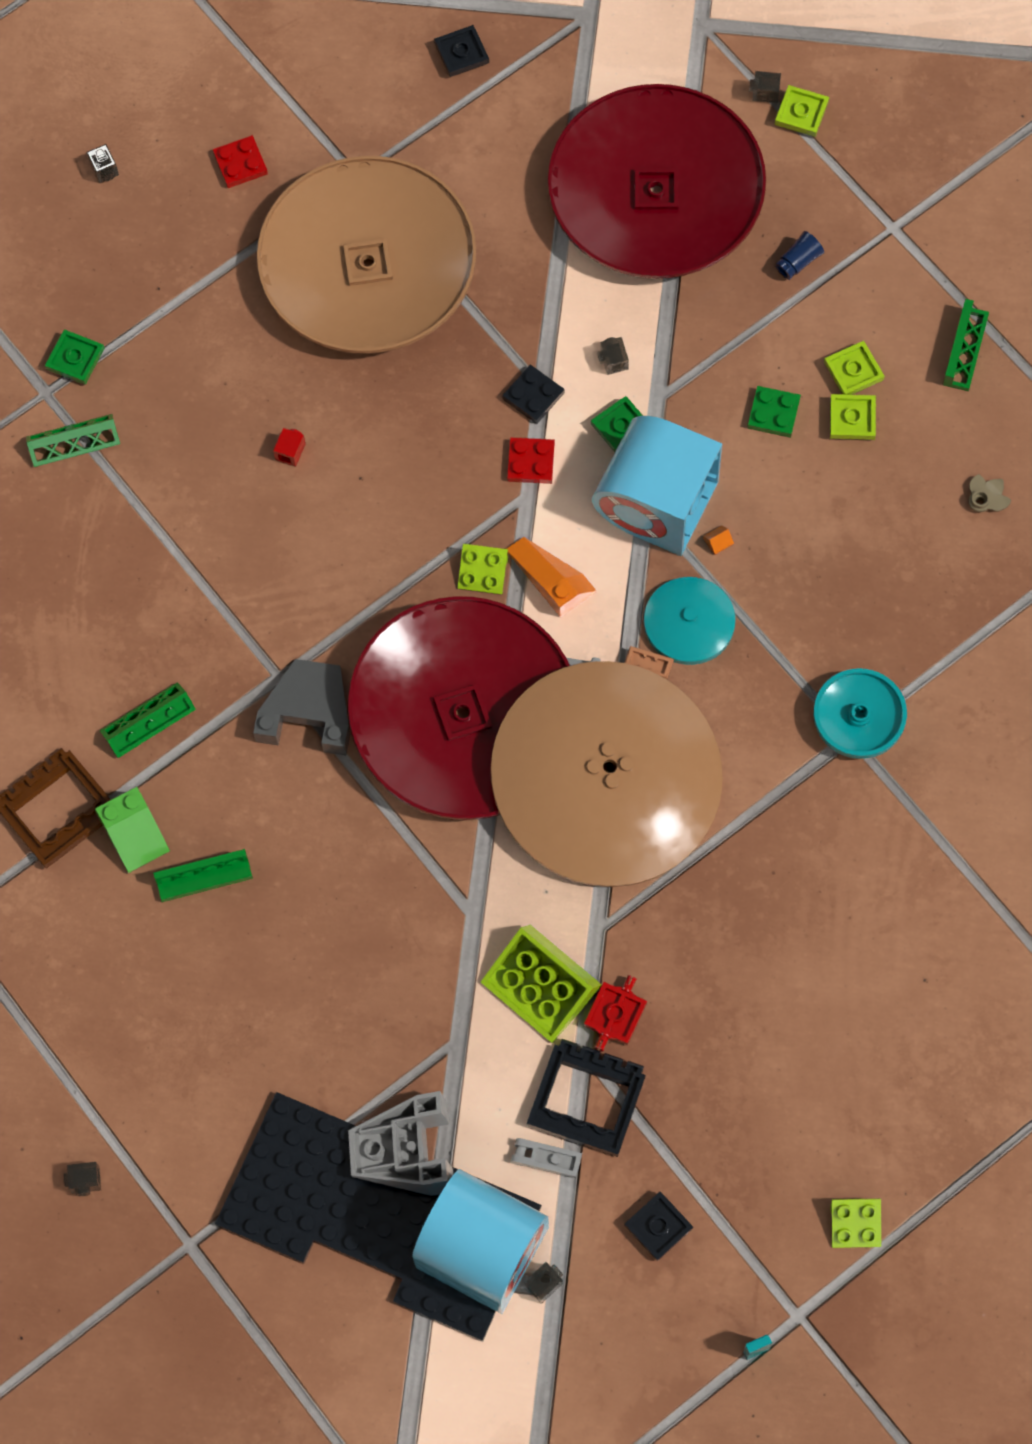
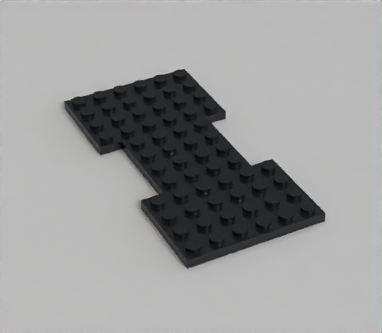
(302, 1192)

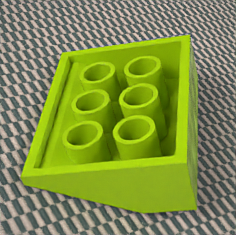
(540, 982)

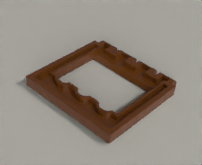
(27, 789)

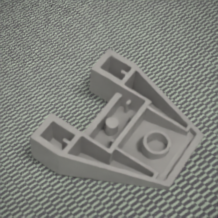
(394, 1146)

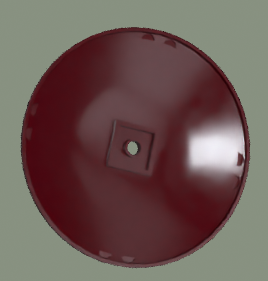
(664, 139)
(416, 678)

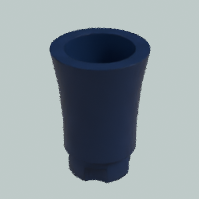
(799, 255)

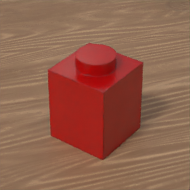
(289, 446)

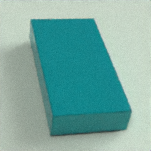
(757, 1346)

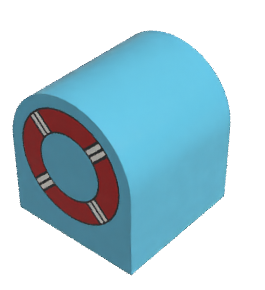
(659, 482)
(479, 1240)

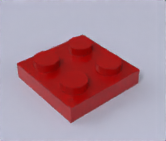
(240, 161)
(531, 460)

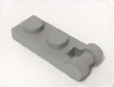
(547, 1158)

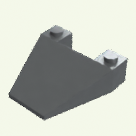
(308, 696)

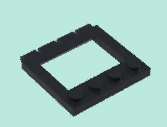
(576, 1129)

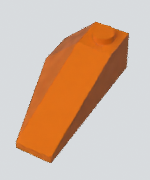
(554, 579)

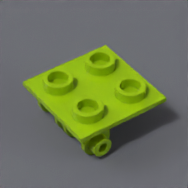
(482, 568)
(856, 1223)

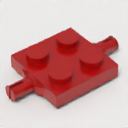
(615, 1013)

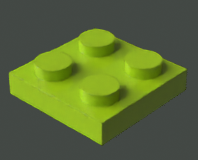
(801, 110)
(854, 369)
(852, 416)

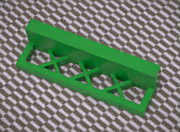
(957, 346)
(69, 432)
(148, 720)
(203, 875)

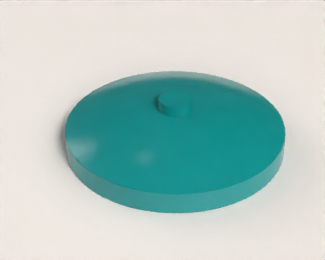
(689, 620)
(860, 713)

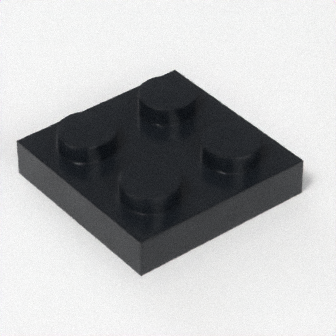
(461, 50)
(533, 394)
(658, 1226)

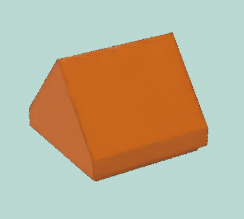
(718, 539)

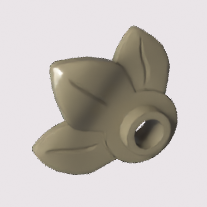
(988, 492)

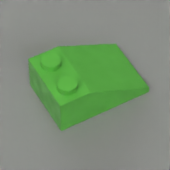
(132, 829)

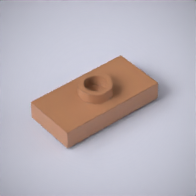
(650, 661)

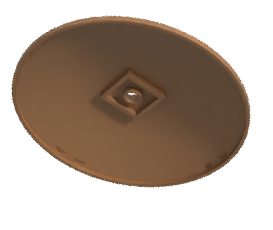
(358, 212)
(597, 822)

